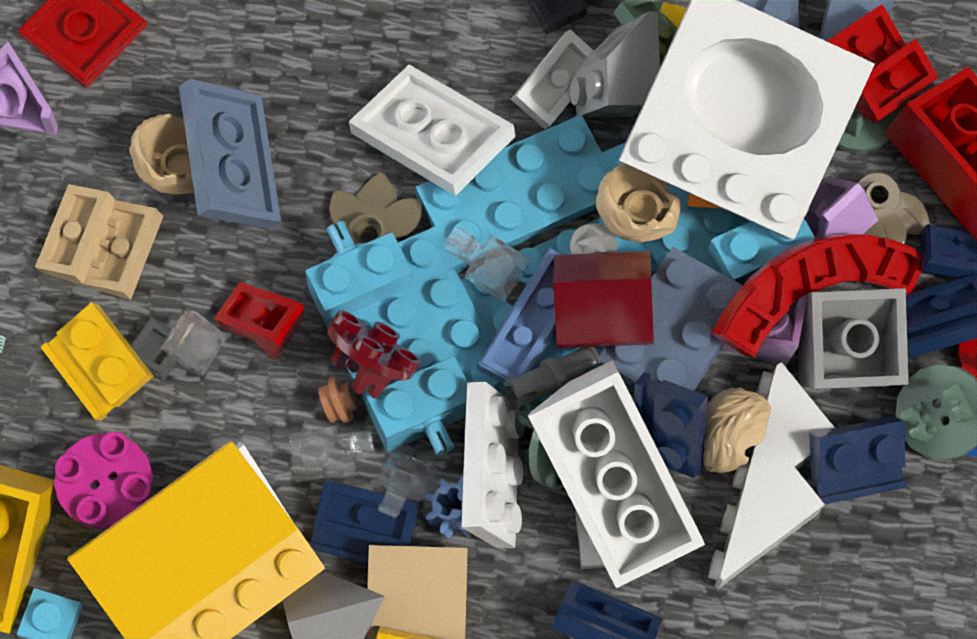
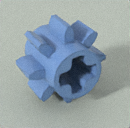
(447, 495)

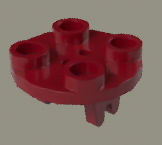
(370, 352)

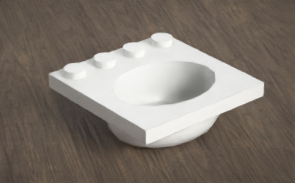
(746, 113)

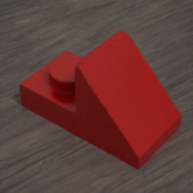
(261, 317)

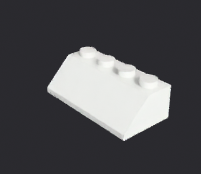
(615, 475)

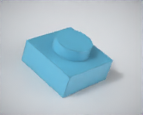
(49, 616)

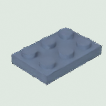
(229, 154)
(685, 310)

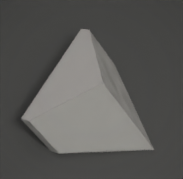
(331, 609)

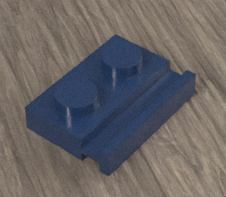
(941, 316)
(675, 422)
(858, 459)
(351, 522)
(596, 615)

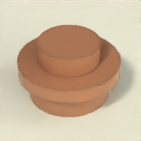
(338, 400)

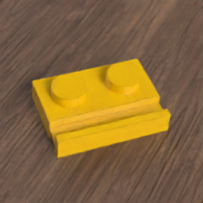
(97, 361)

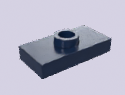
(948, 251)

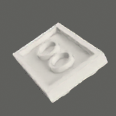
(432, 129)
(491, 466)

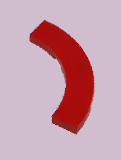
(809, 269)

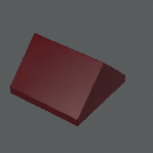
(603, 299)

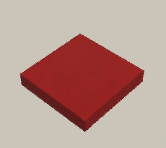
(82, 34)

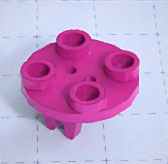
(94, 461)

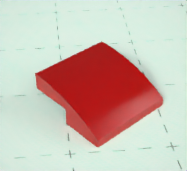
(899, 66)

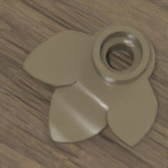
(375, 210)
(898, 212)

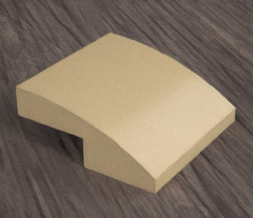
(99, 241)
(421, 590)

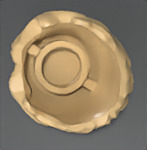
(162, 154)
(637, 205)
(733, 424)

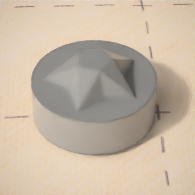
(592, 239)

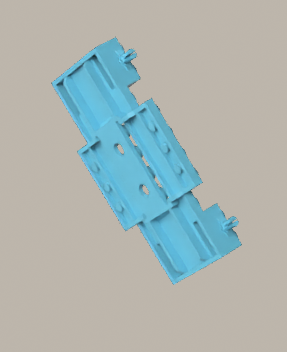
(454, 321)

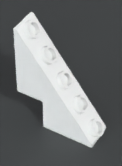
(772, 492)

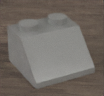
(619, 71)
(854, 339)

